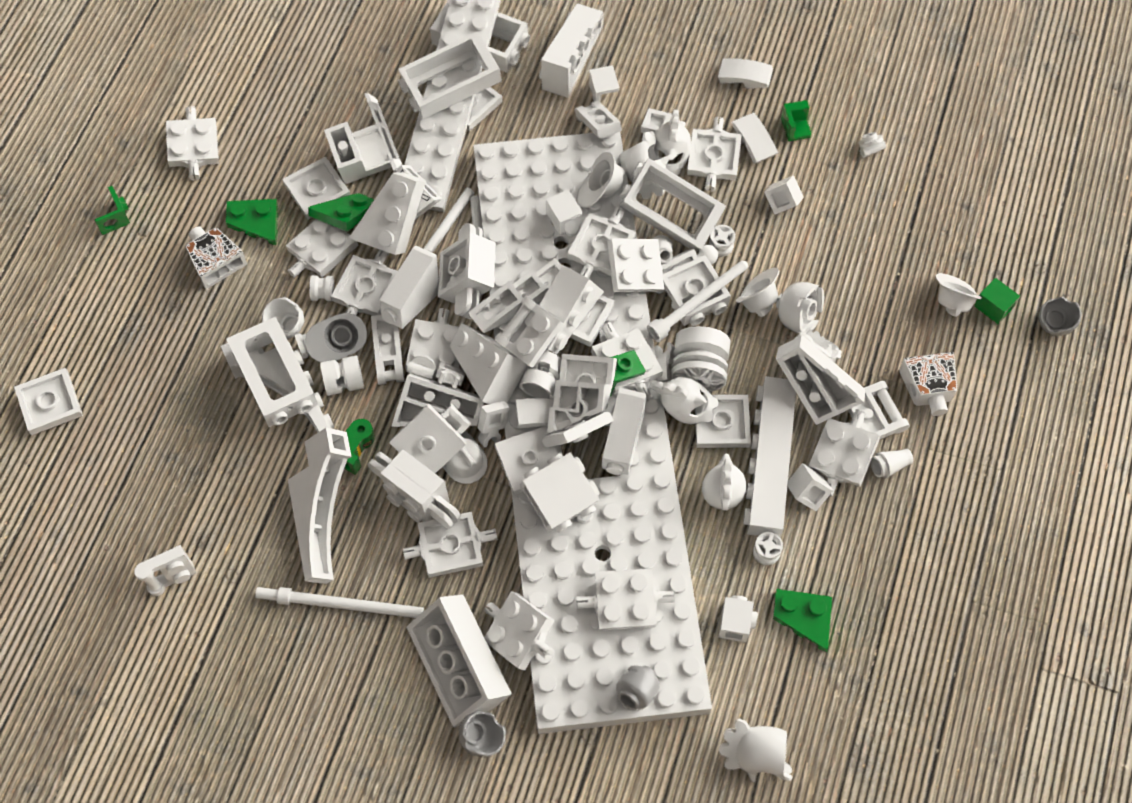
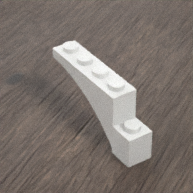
(276, 377)
(313, 501)

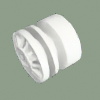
(702, 356)

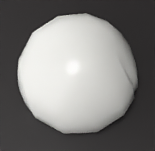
(287, 314)

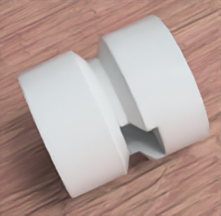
(342, 375)
(541, 379)

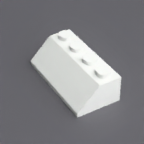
(458, 658)

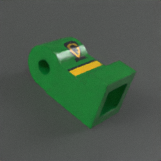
(360, 437)

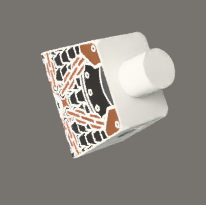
(214, 255)
(930, 380)

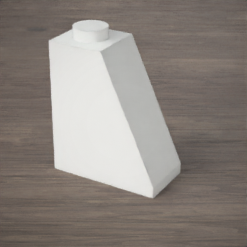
(411, 288)
(624, 431)

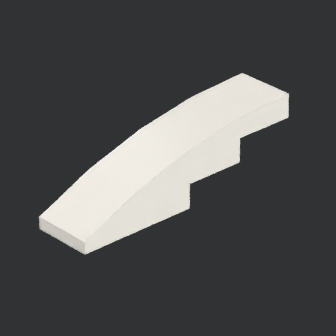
(506, 301)

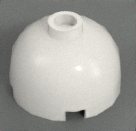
(800, 305)

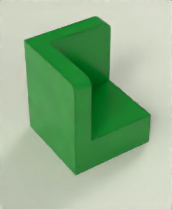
(795, 120)
(997, 300)

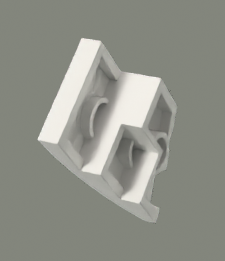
(581, 389)

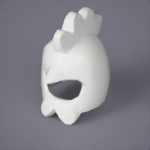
(672, 140)
(640, 153)
(682, 396)
(724, 485)
(756, 750)

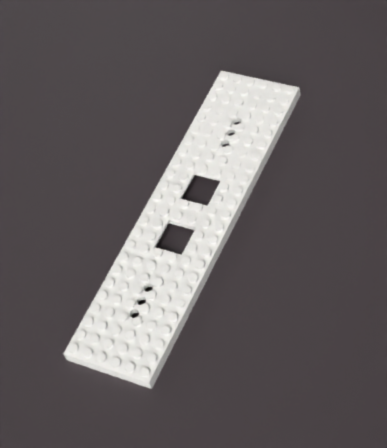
(636, 512)

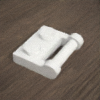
(535, 336)
(874, 419)
(173, 564)

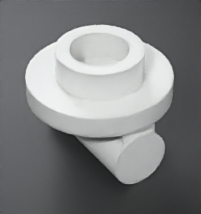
(871, 144)
(422, 366)

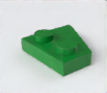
(343, 211)
(254, 218)
(805, 614)

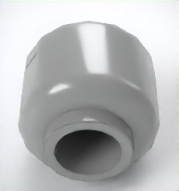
(637, 687)

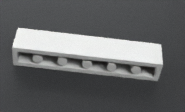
(771, 458)

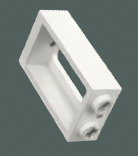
(504, 28)
(442, 61)
(680, 189)
(274, 411)

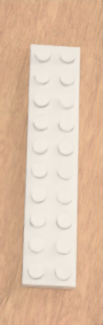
(439, 137)

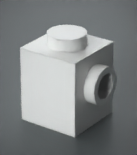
(737, 619)

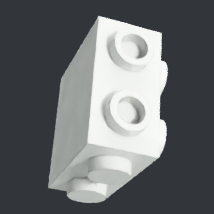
(560, 491)

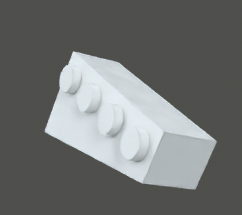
(570, 50)

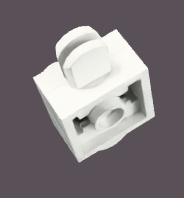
(467, 270)
(415, 488)

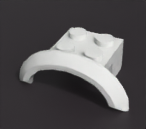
(364, 150)

